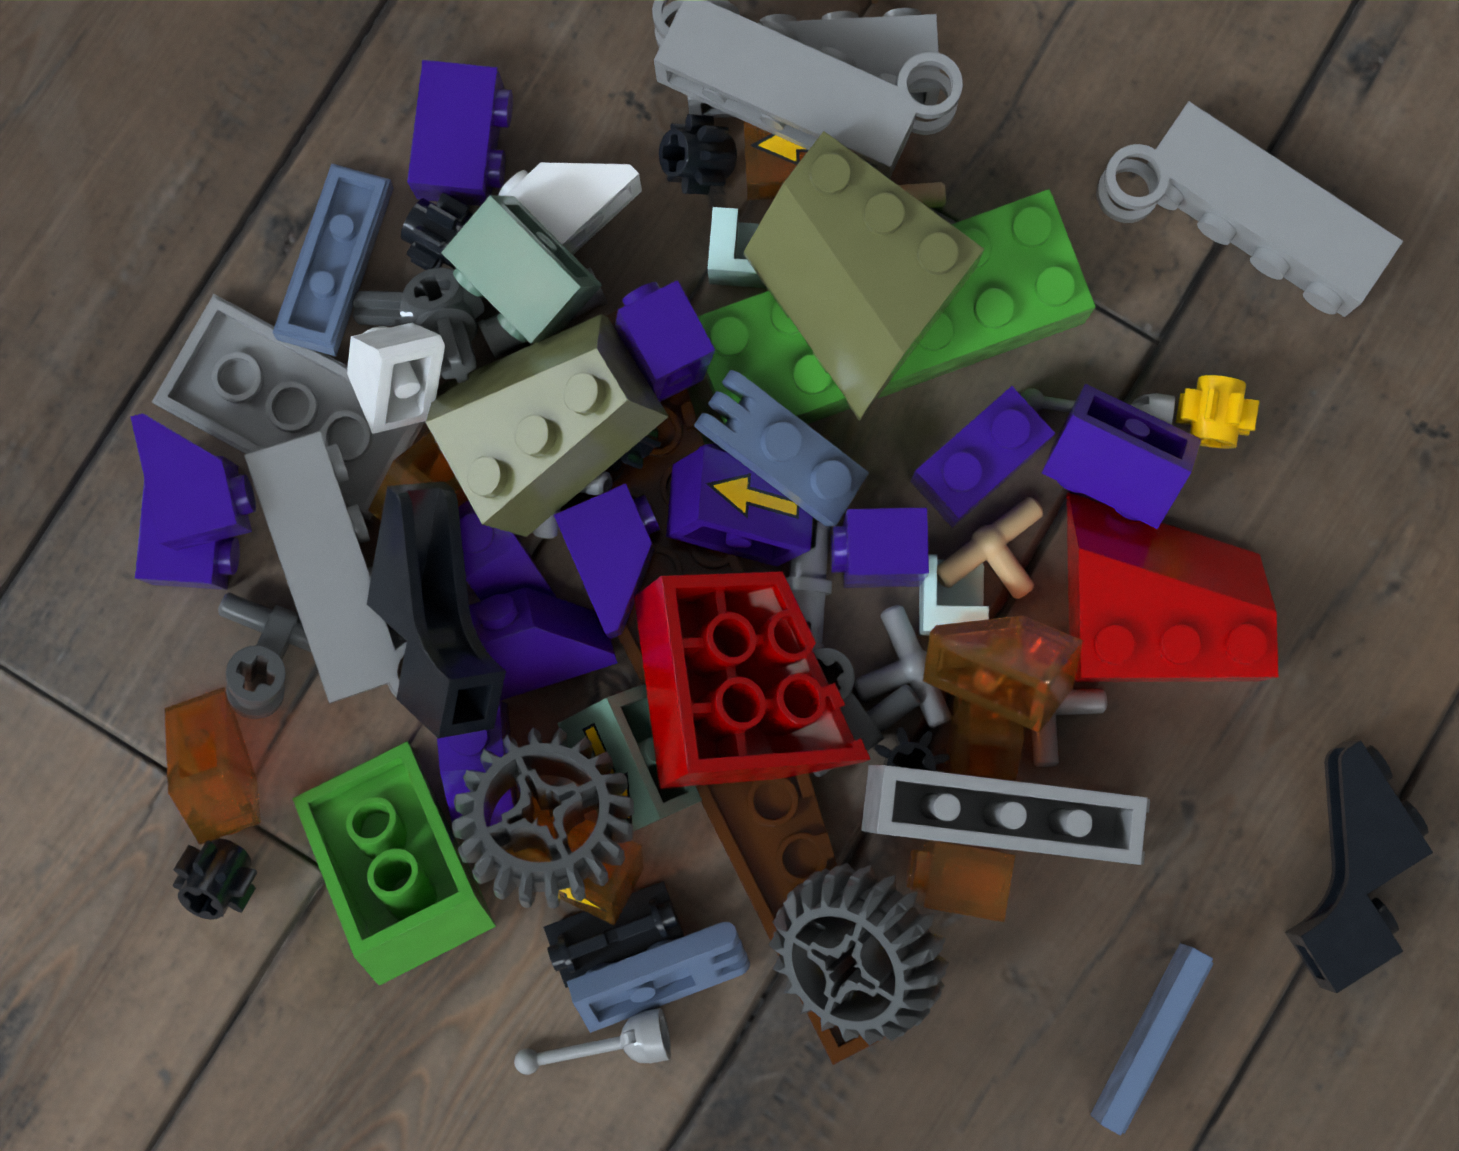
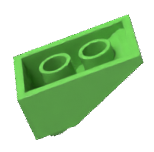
(392, 864)

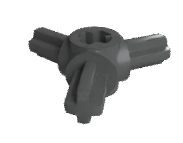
(435, 303)

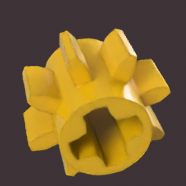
(1218, 411)

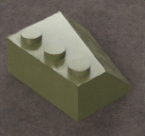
(857, 266)
(543, 423)

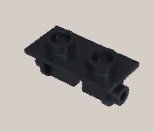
(588, 941)

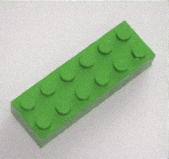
(1017, 295)

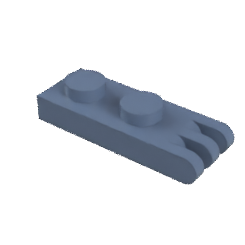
(782, 450)
(658, 975)

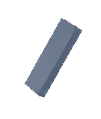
(333, 260)
(1152, 1038)

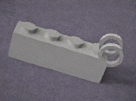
(872, 42)
(797, 90)
(1258, 206)
(325, 565)
(1004, 814)

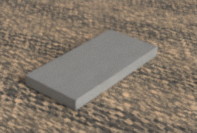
(267, 392)

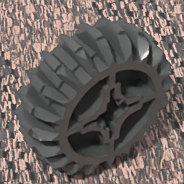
(521, 831)
(859, 953)

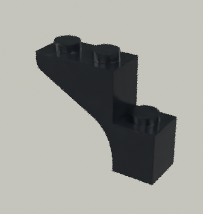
(424, 597)
(1370, 844)

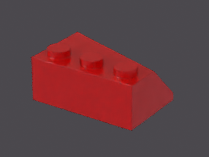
(1165, 602)
(736, 682)

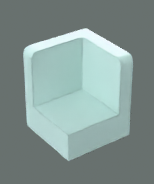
(726, 250)
(950, 605)

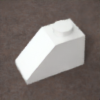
(574, 197)
(395, 374)

